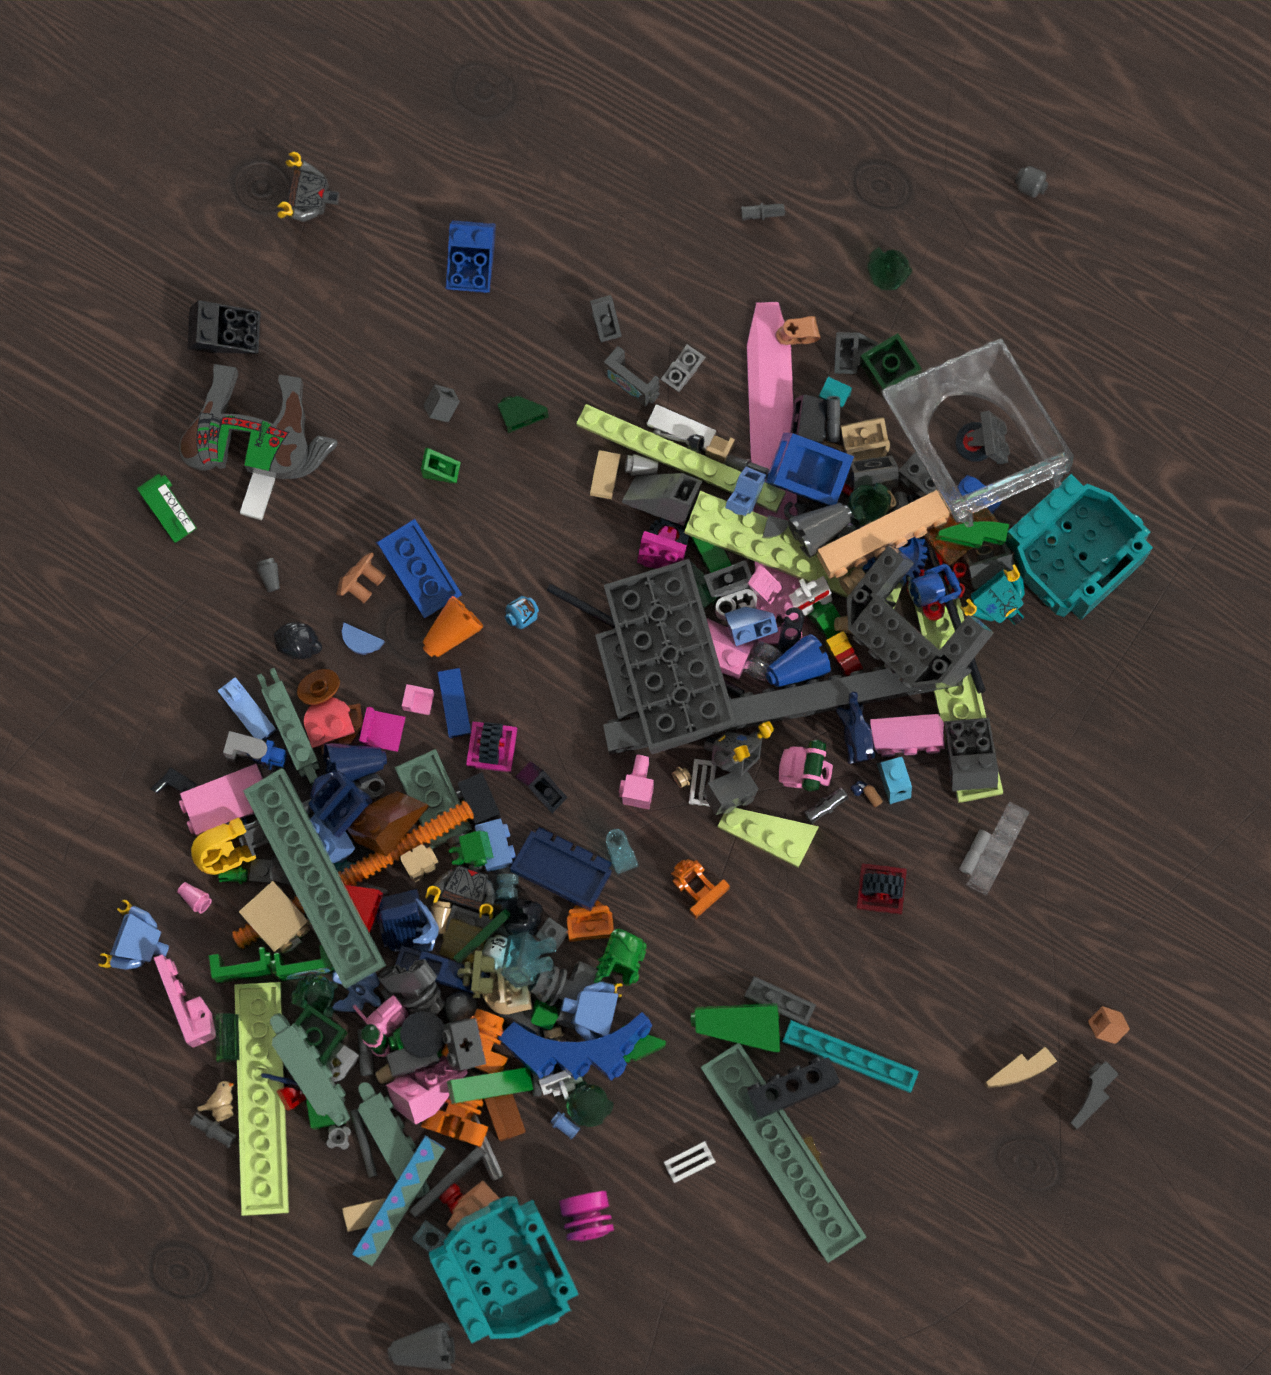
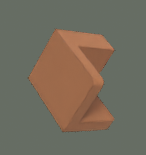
(1108, 1025)

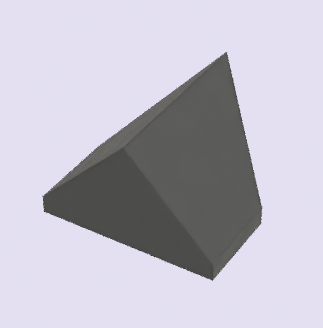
(848, 350)

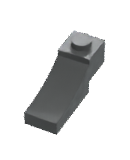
(1100, 1078)

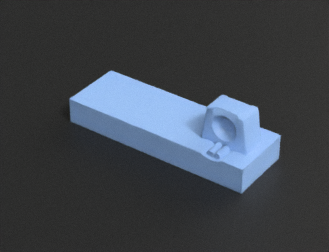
(246, 710)

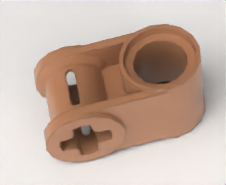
(798, 331)

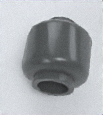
(1031, 181)

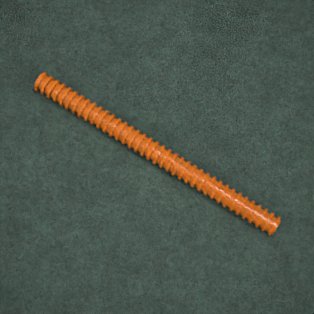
(377, 860)

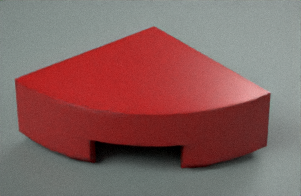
(290, 1097)

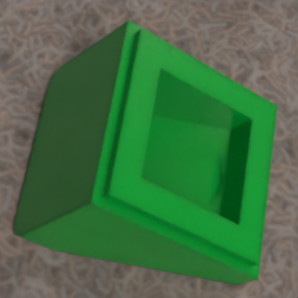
(544, 1015)

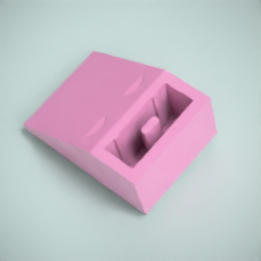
(424, 1091)

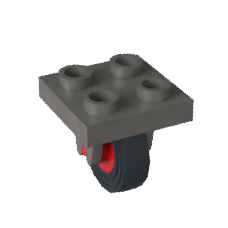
(983, 440)

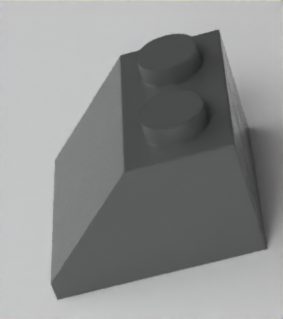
(873, 471)
(986, 562)

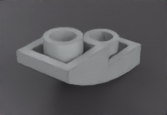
(683, 368)

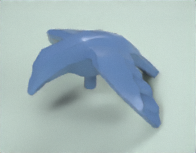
(429, 931)
(358, 994)

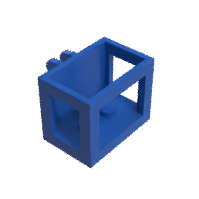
(809, 469)

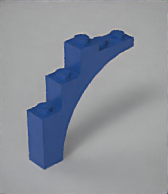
(575, 1057)

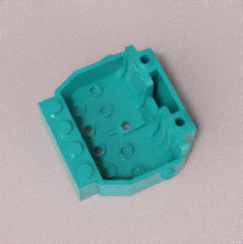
(1099, 530)
(520, 1295)

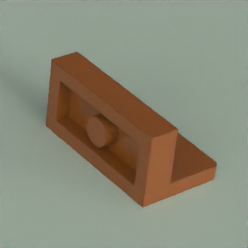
(505, 1116)

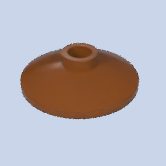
(318, 686)

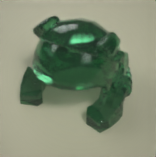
(888, 269)
(869, 503)
(316, 992)
(588, 1105)

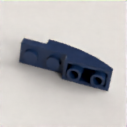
(444, 968)

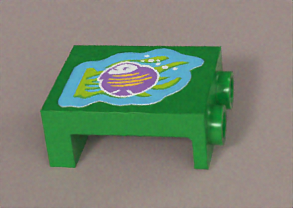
(299, 970)

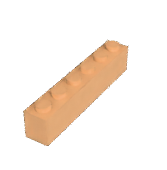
(890, 530)

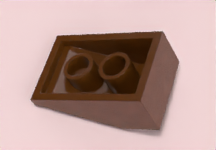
(386, 822)

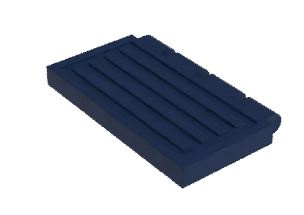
(562, 870)

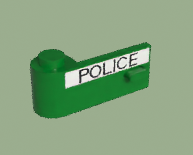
(166, 507)

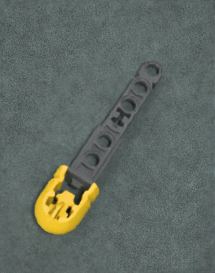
(215, 853)

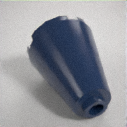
(353, 760)

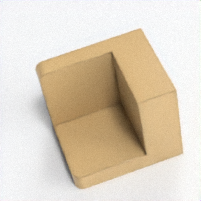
(719, 449)

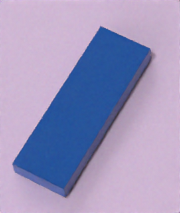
(454, 703)

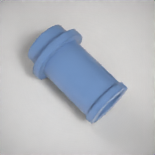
(565, 1125)

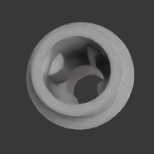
(640, 466)

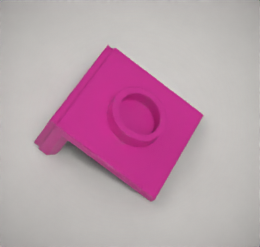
(382, 730)

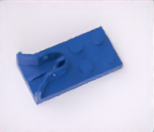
(419, 568)

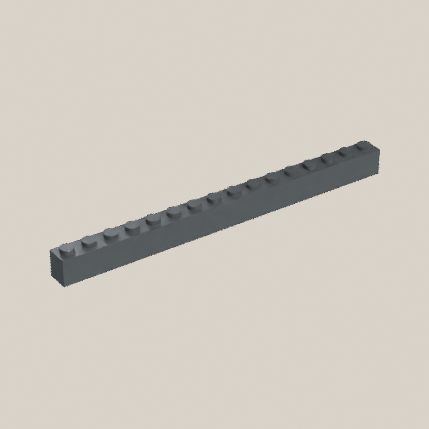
(783, 704)

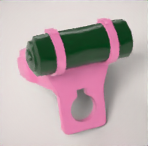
(804, 766)
(382, 1025)

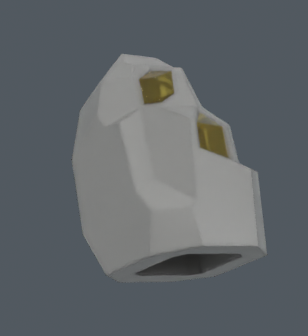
(341, 1061)

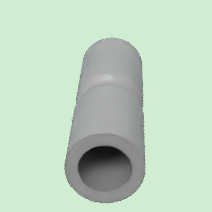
(976, 849)

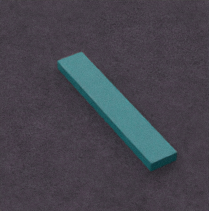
(850, 1056)

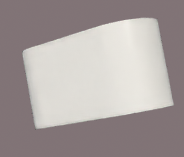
(738, 597)

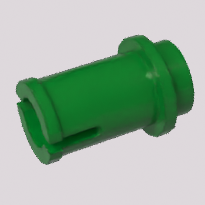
(234, 875)

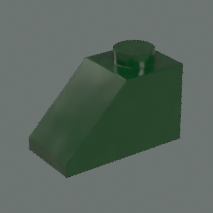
(520, 412)

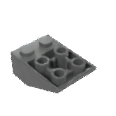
(664, 495)
(971, 754)

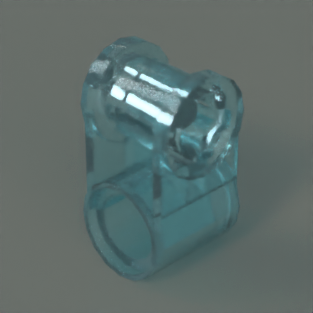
(622, 854)

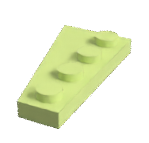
(775, 835)

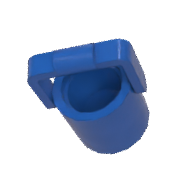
(930, 587)

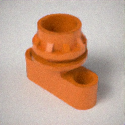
(489, 1029)
(457, 1122)

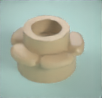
(681, 777)
(553, 1034)

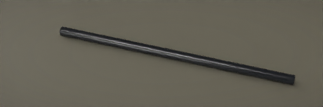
(952, 611)
(737, 691)

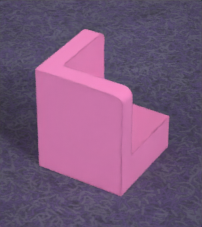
(418, 699)

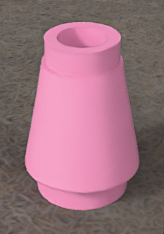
(194, 897)

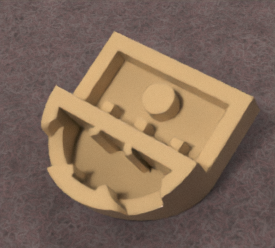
(865, 439)
(505, 997)

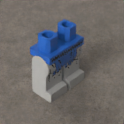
(254, 749)

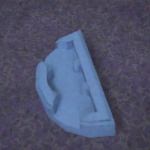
(360, 641)

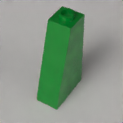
(744, 1024)

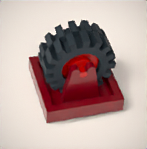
(881, 889)

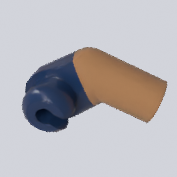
(868, 790)

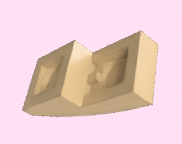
(605, 474)

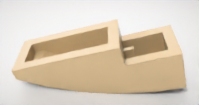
(1021, 1069)

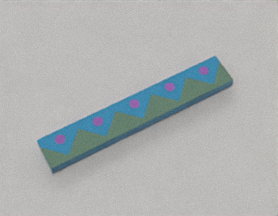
(398, 1200)

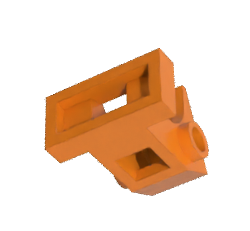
(684, 873)

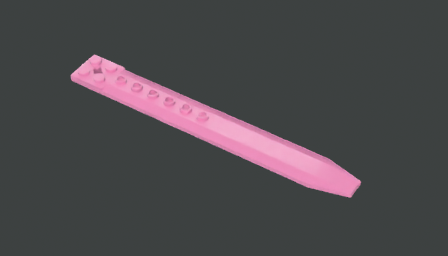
(769, 417)

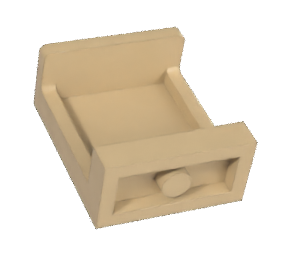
(275, 918)

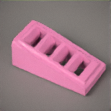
(764, 585)

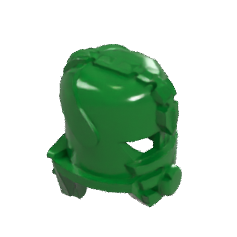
(622, 957)

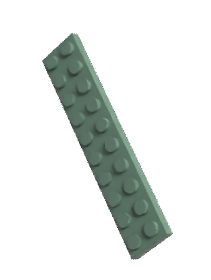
(314, 878)
(785, 1157)

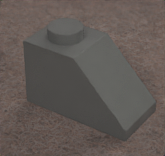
(729, 580)

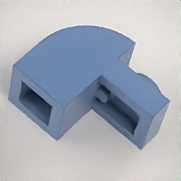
(746, 492)

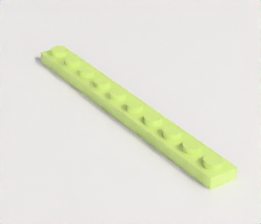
(672, 454)

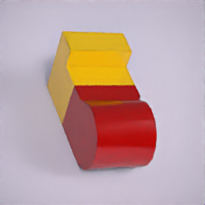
(843, 654)

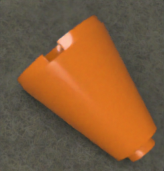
(451, 628)

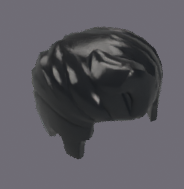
(297, 641)

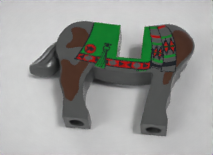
(272, 450)

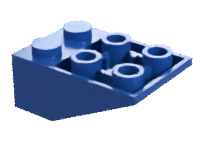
(470, 256)

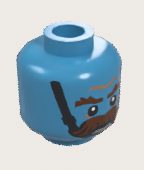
(521, 612)

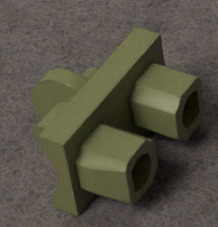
(479, 984)

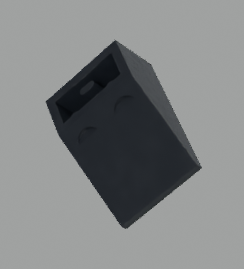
(223, 328)

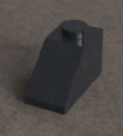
(541, 786)

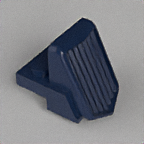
(337, 801)
(398, 920)

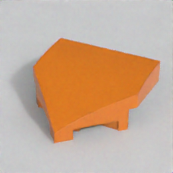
(589, 925)

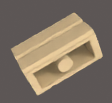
(419, 862)

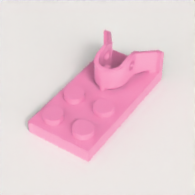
(194, 1028)

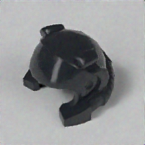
(523, 915)

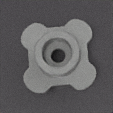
(334, 1132)

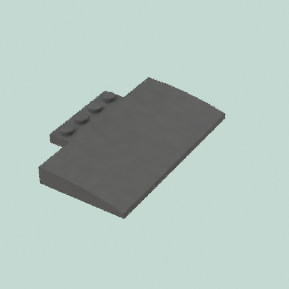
(664, 658)

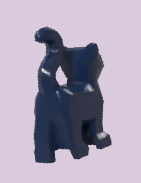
(856, 731)

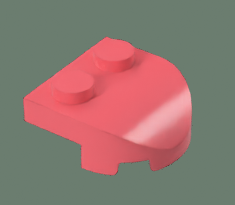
(327, 722)

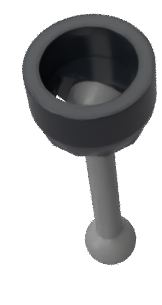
(693, 442)

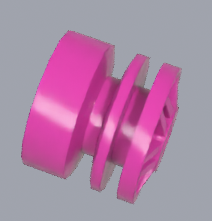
(586, 1216)

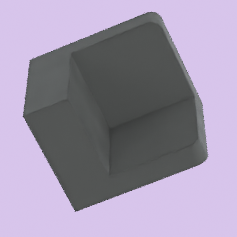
(441, 403)

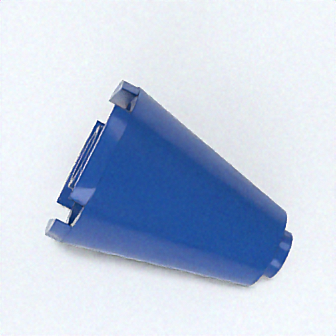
(799, 663)

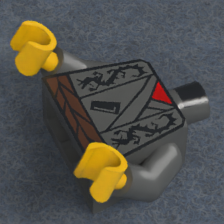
(307, 192)
(465, 888)

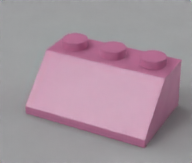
(730, 657)
(908, 734)

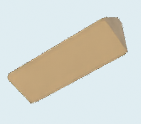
(361, 1215)

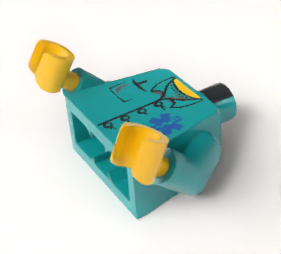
(998, 598)

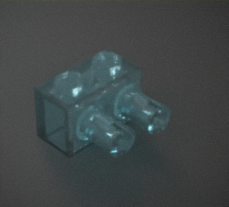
(523, 958)

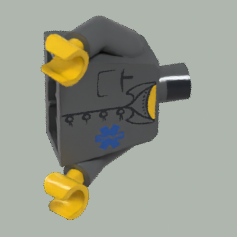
(738, 751)

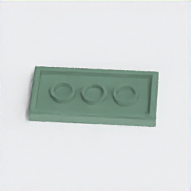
(428, 782)

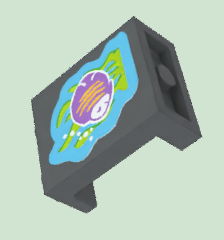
(616, 372)

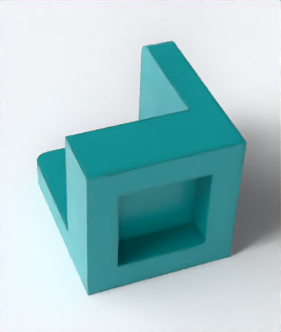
(835, 388)

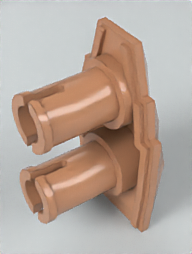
(349, 580)
(471, 1202)

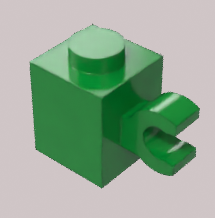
(474, 849)

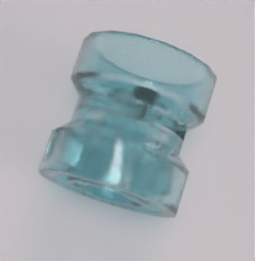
(506, 886)

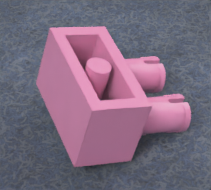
(637, 789)

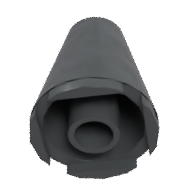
(819, 527)
(425, 1348)

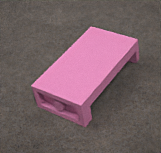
(219, 800)

